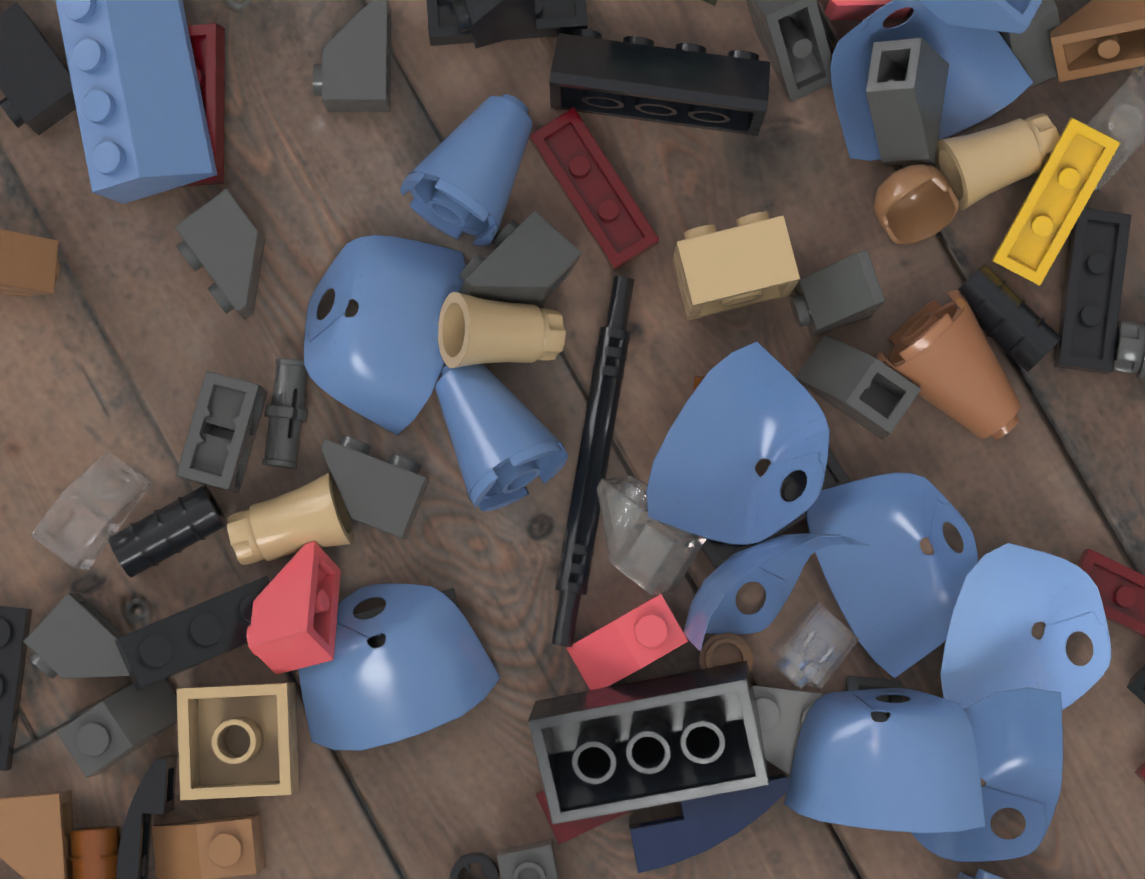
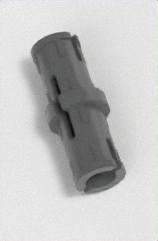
(286, 414)

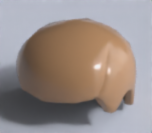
(915, 204)

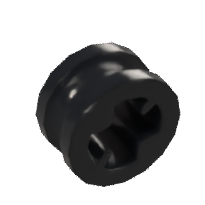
(489, 866)

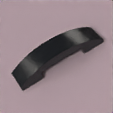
(152, 796)

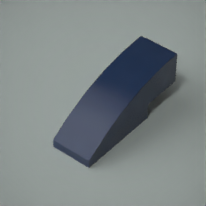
(702, 824)

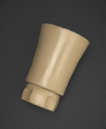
(995, 157)
(497, 332)
(290, 521)

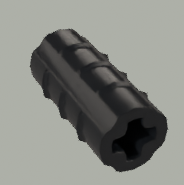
(1008, 318)
(167, 531)

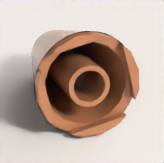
(955, 367)

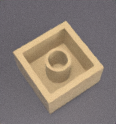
(735, 265)
(237, 741)

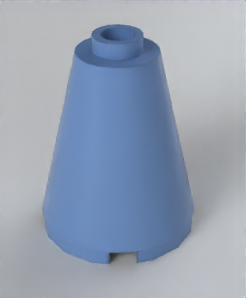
(472, 171)
(495, 437)

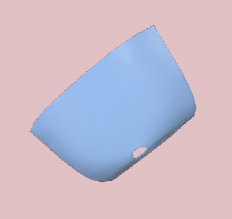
(992, 623)

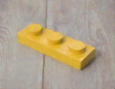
(1055, 201)

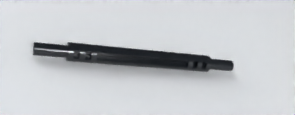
(592, 461)

